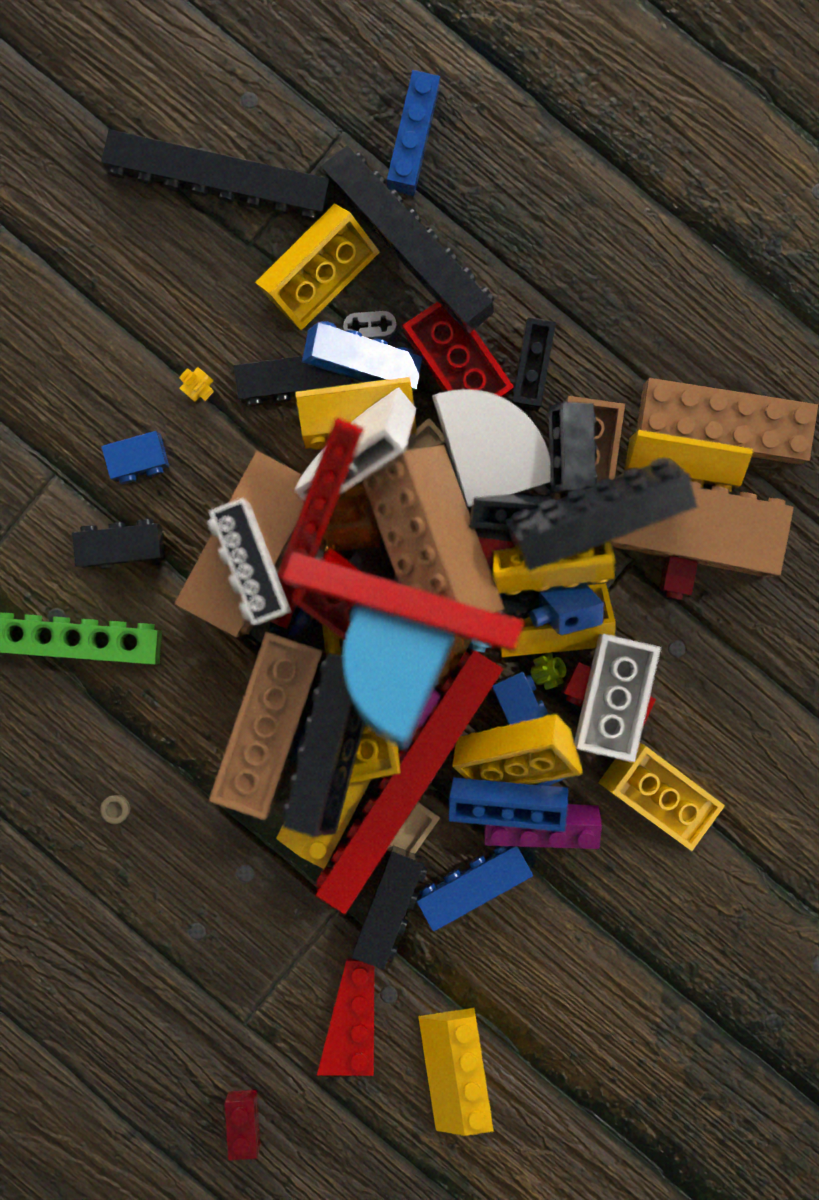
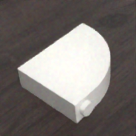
(384, 437)
(491, 444)

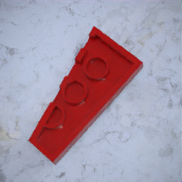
(351, 1028)

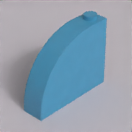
(392, 670)

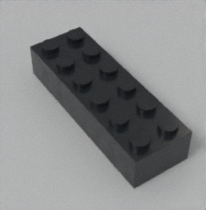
(601, 513)
(326, 756)

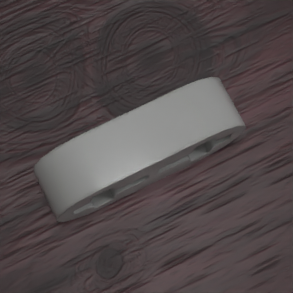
(369, 319)

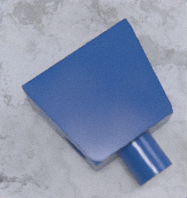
(568, 609)

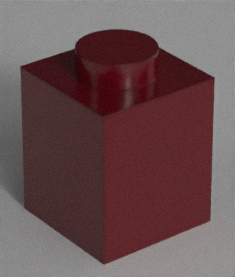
(678, 577)

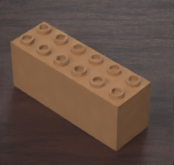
(276, 507)
(429, 528)
(720, 533)
(267, 725)

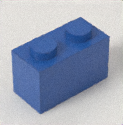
(135, 457)

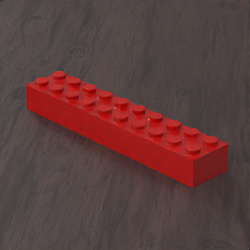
(402, 791)

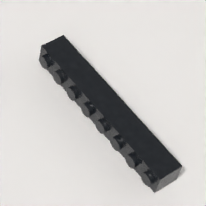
(215, 175)
(408, 239)

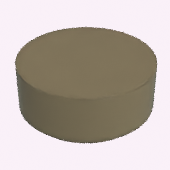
(115, 809)

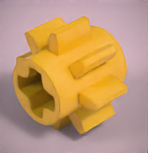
(196, 384)

